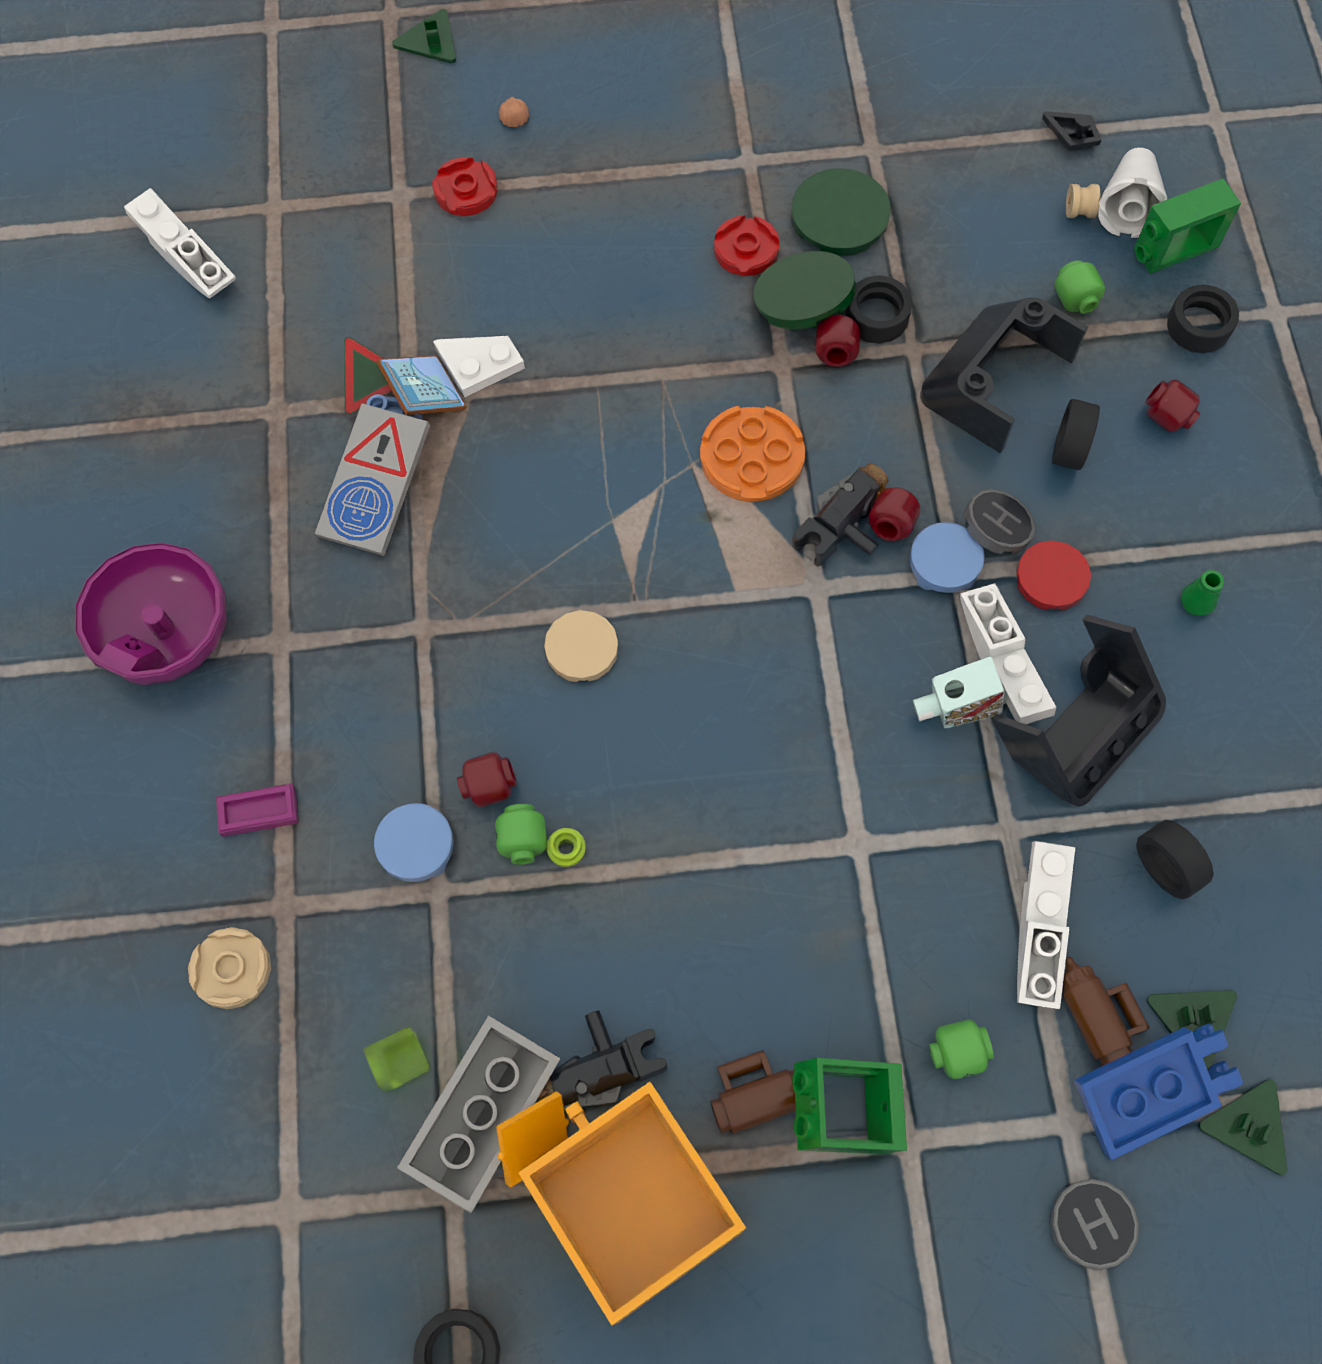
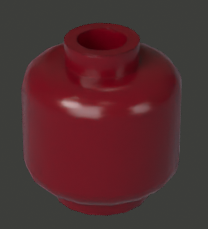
(837, 340)
(1173, 405)
(894, 514)
(487, 779)

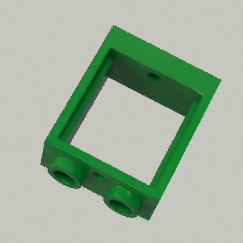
(1186, 226)
(882, 1088)

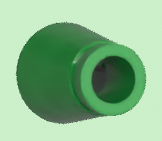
(1203, 593)

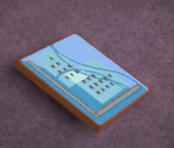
(421, 384)

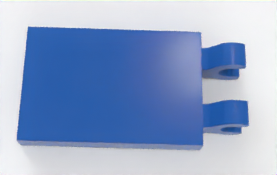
(1156, 1089)

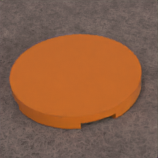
(752, 453)

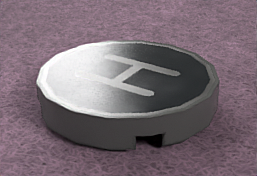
(999, 521)
(1094, 1224)

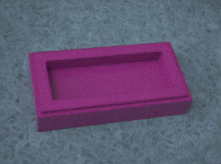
(257, 810)

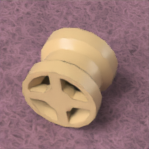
(1082, 201)

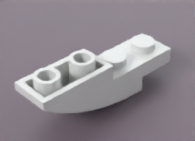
(178, 245)
(1000, 637)
(1043, 925)

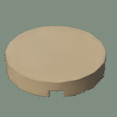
(581, 646)
(229, 968)

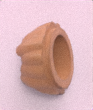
(513, 112)

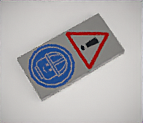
(372, 479)

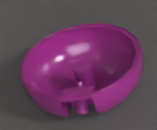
(151, 613)

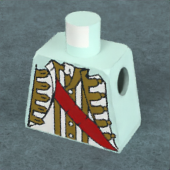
(963, 695)

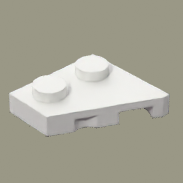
(478, 361)

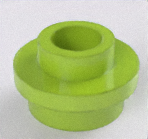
(562, 836)

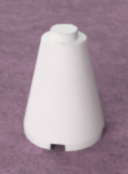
(1131, 193)

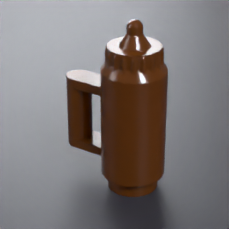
(1097, 1015)
(754, 1101)

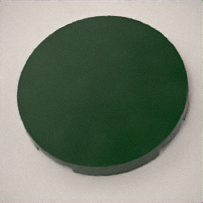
(840, 211)
(804, 289)

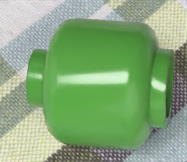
(1079, 287)
(520, 833)
(961, 1049)

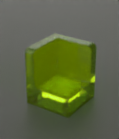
(396, 1059)

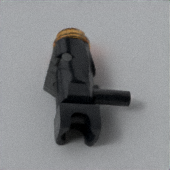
(839, 513)
(600, 1075)

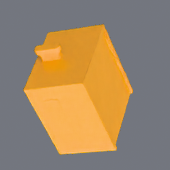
(631, 1202)

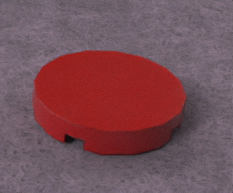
(465, 186)
(746, 245)
(1053, 575)

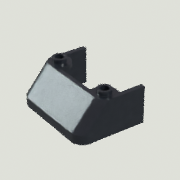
(960, 386)
(1101, 724)

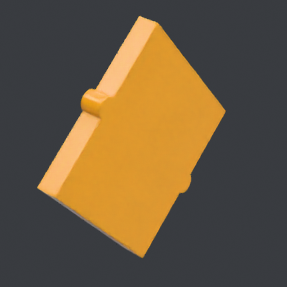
(531, 1135)

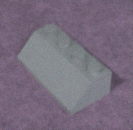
(459, 1138)

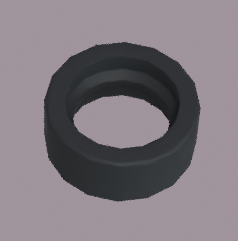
(883, 288)
(1205, 297)
(1075, 434)
(1175, 859)
(457, 1317)

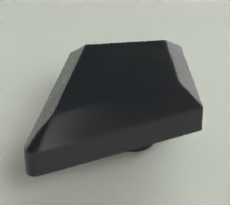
(1073, 130)

